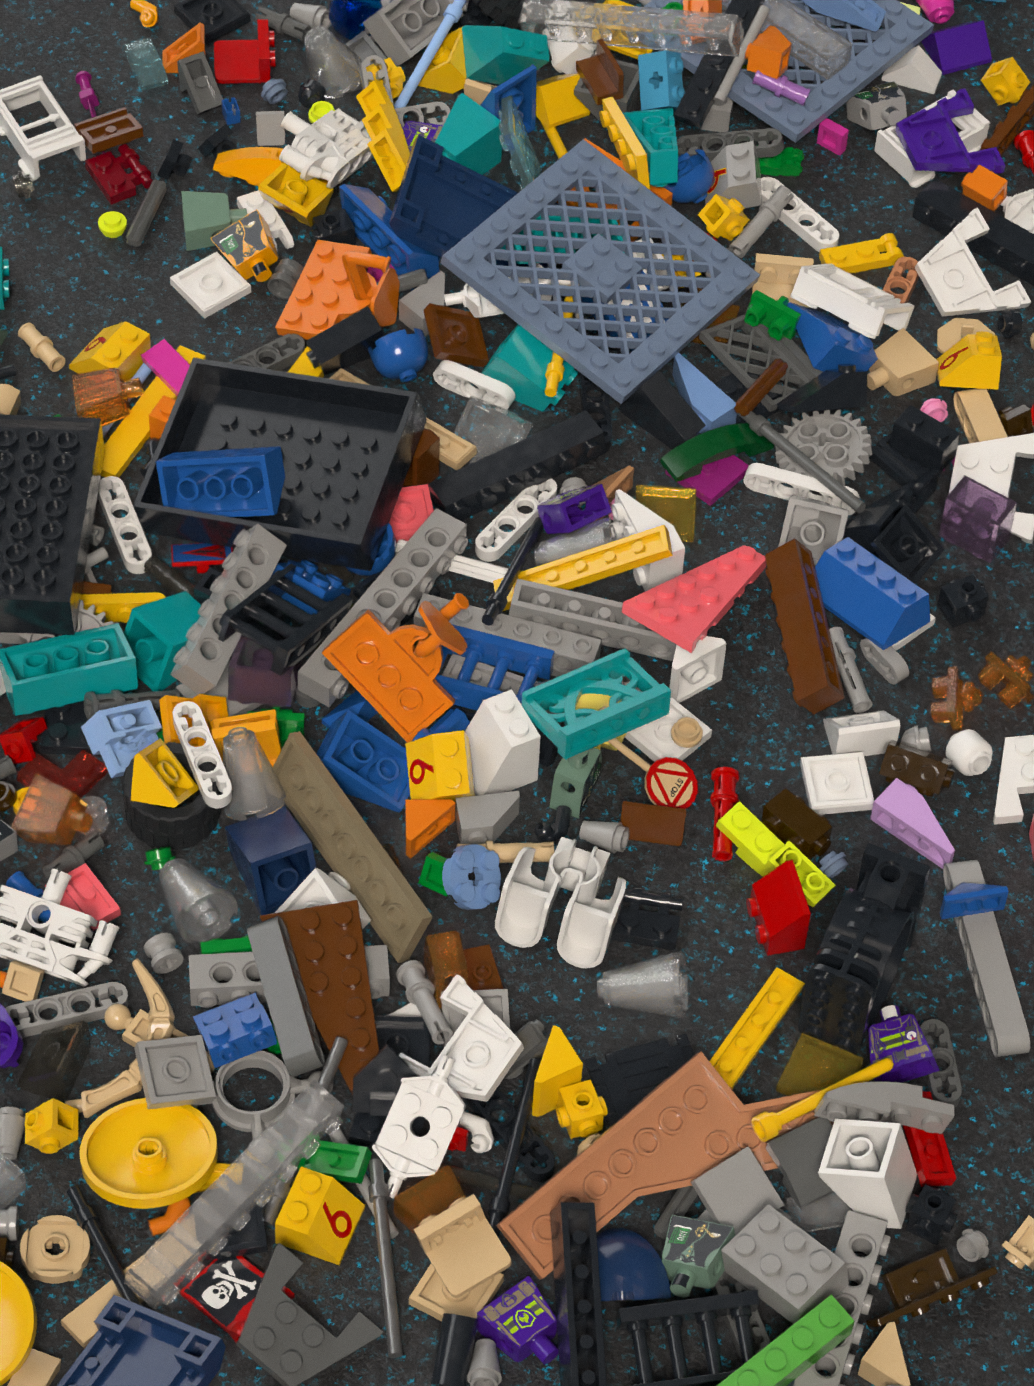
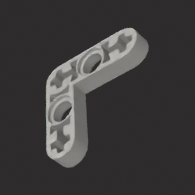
(383, 74)

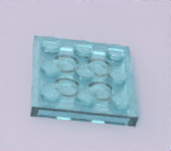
(517, 142)

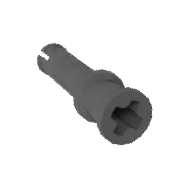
(96, 702)

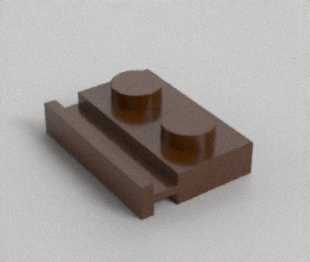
(109, 130)

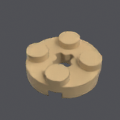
(55, 1268)

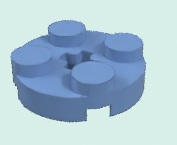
(487, 876)

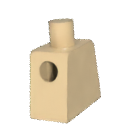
(902, 365)

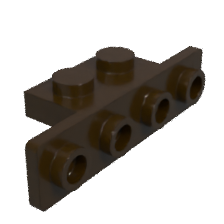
(923, 1282)

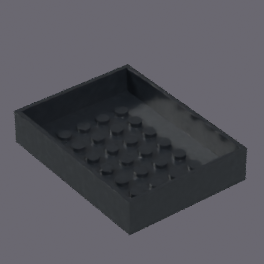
(339, 447)
(46, 518)

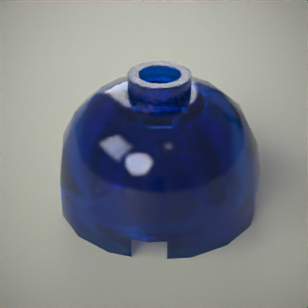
(349, 15)

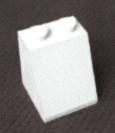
(503, 745)
(870, 1168)

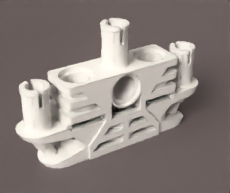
(327, 148)
(63, 925)

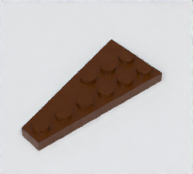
(335, 978)

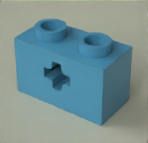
(660, 80)

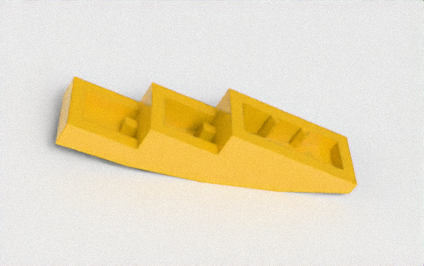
(386, 132)

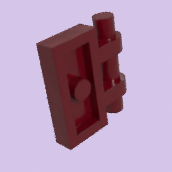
(110, 174)

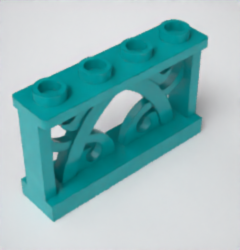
(588, 726)

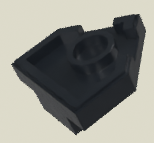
(379, 1082)

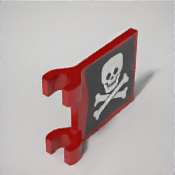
(226, 1292)

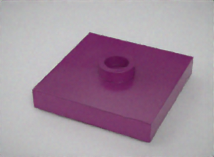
(716, 478)

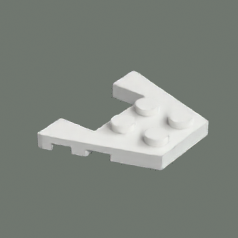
(957, 280)
(993, 466)
(1014, 778)
(480, 1046)

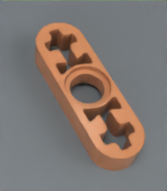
(896, 280)

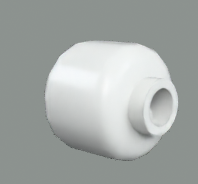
(969, 752)

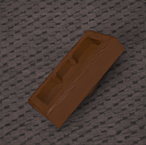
(482, 969)

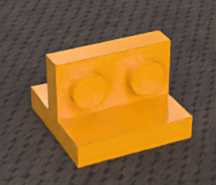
(262, 723)

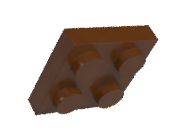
(455, 335)

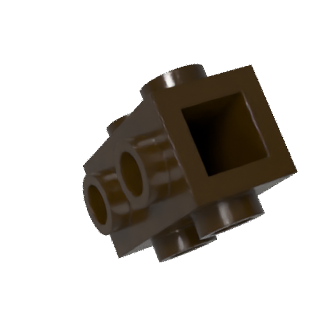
(917, 767)
(795, 822)

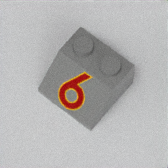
(737, 175)

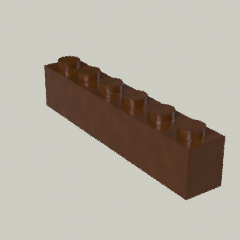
(803, 627)

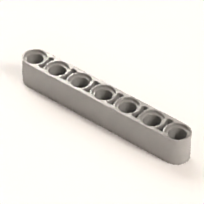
(989, 969)

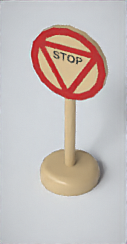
(667, 780)

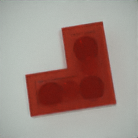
(77, 776)

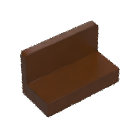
(602, 74)

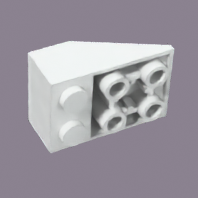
(632, 518)

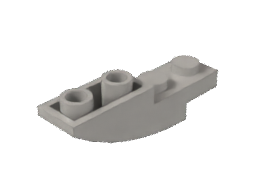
(886, 1102)

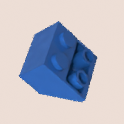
(306, 576)

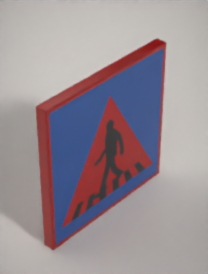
(199, 555)

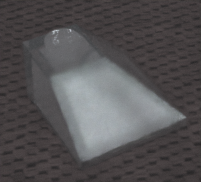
(490, 427)

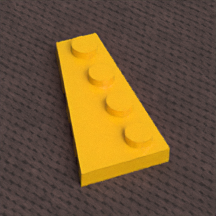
(625, 141)

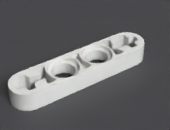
(802, 212)
(760, 478)
(512, 516)
(119, 526)
(202, 754)

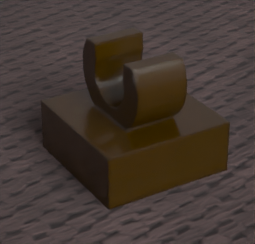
(1017, 420)

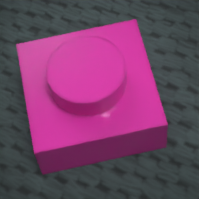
(832, 136)

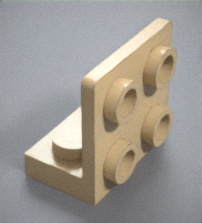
(778, 275)

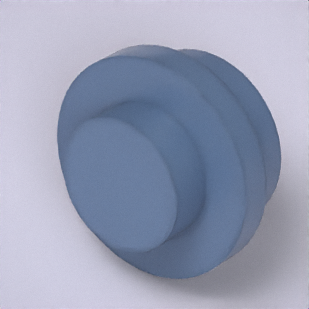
(274, 90)
(833, 864)

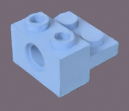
(121, 734)

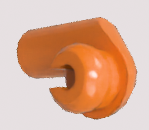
(174, 1211)

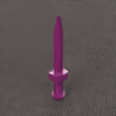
(87, 94)

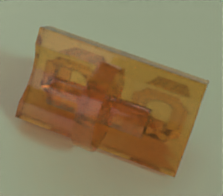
(1016, 688)
(957, 698)

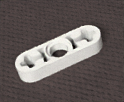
(458, 380)

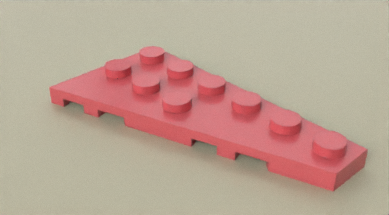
(697, 599)

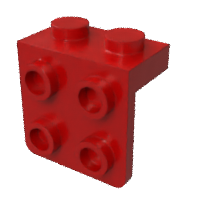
(245, 59)

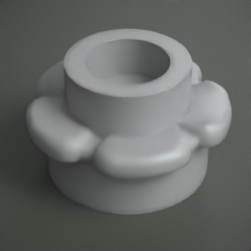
(972, 1245)

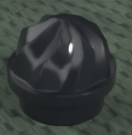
(311, 93)

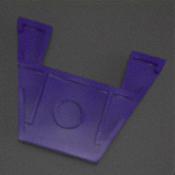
(935, 143)

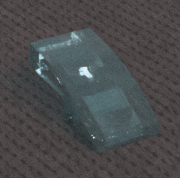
(146, 64)

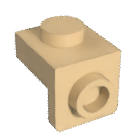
(1021, 1245)

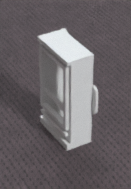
(42, 145)
(890, 148)
(850, 299)

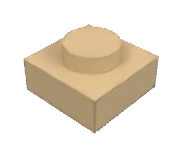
(23, 981)

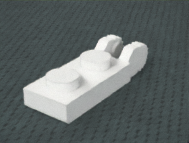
(277, 227)

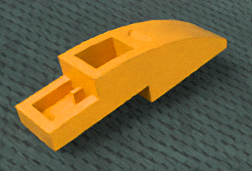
(250, 163)

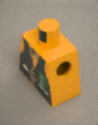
(248, 246)

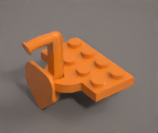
(338, 286)
(395, 673)

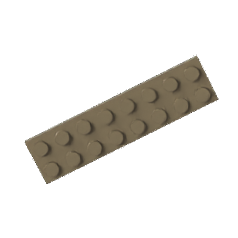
(351, 847)

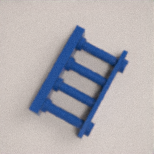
(502, 654)

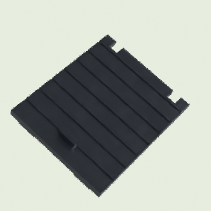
(635, 1073)

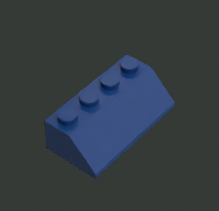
(372, 227)
(223, 481)
(870, 594)

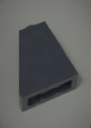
(344, 342)
(662, 412)

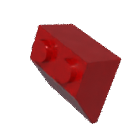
(780, 910)

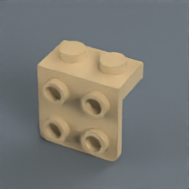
(462, 1246)

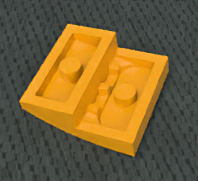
(211, 707)

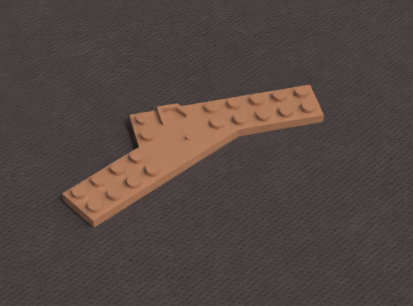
(654, 1148)

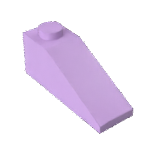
(910, 819)

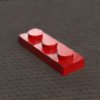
(930, 1155)

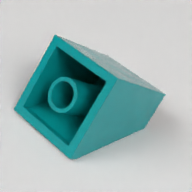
(501, 52)
(471, 136)
(522, 366)
(157, 634)

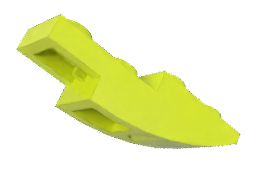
(766, 852)

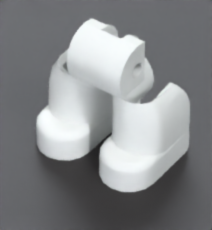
(586, 920)

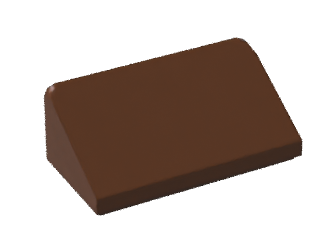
(653, 823)

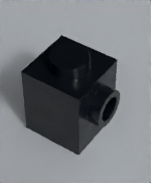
(333, 227)

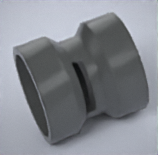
(285, 278)

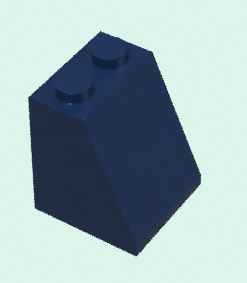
(271, 857)

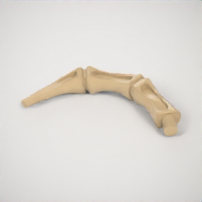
(129, 1081)

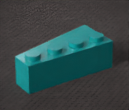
(658, 138)

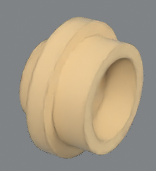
(686, 732)

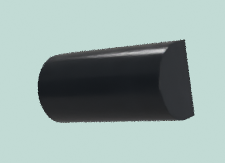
(454, 1350)

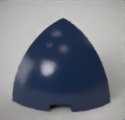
(630, 1267)

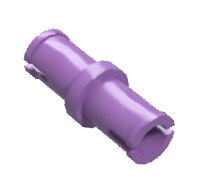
(782, 87)

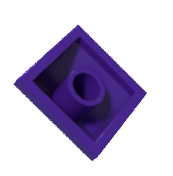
(959, 47)

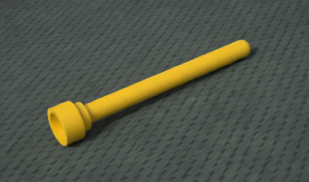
(768, 1124)

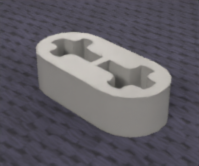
(886, 662)

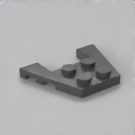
(287, 1338)

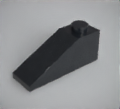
(829, 391)

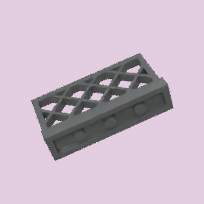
(799, 365)

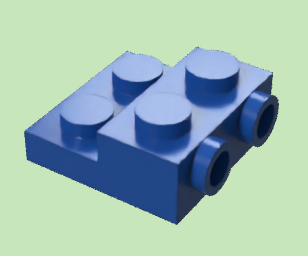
(235, 1030)

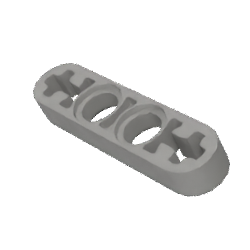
(63, 1005)

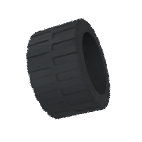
(171, 826)

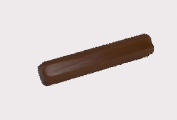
(761, 387)

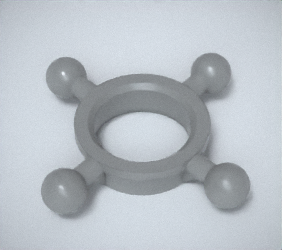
(256, 1120)

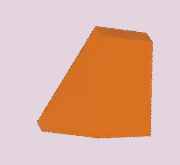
(187, 45)
(425, 821)

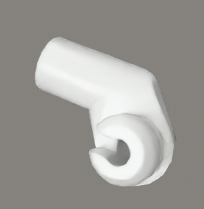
(480, 1130)

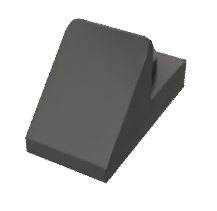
(200, 83)

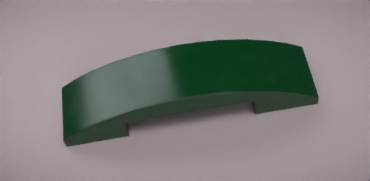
(712, 446)

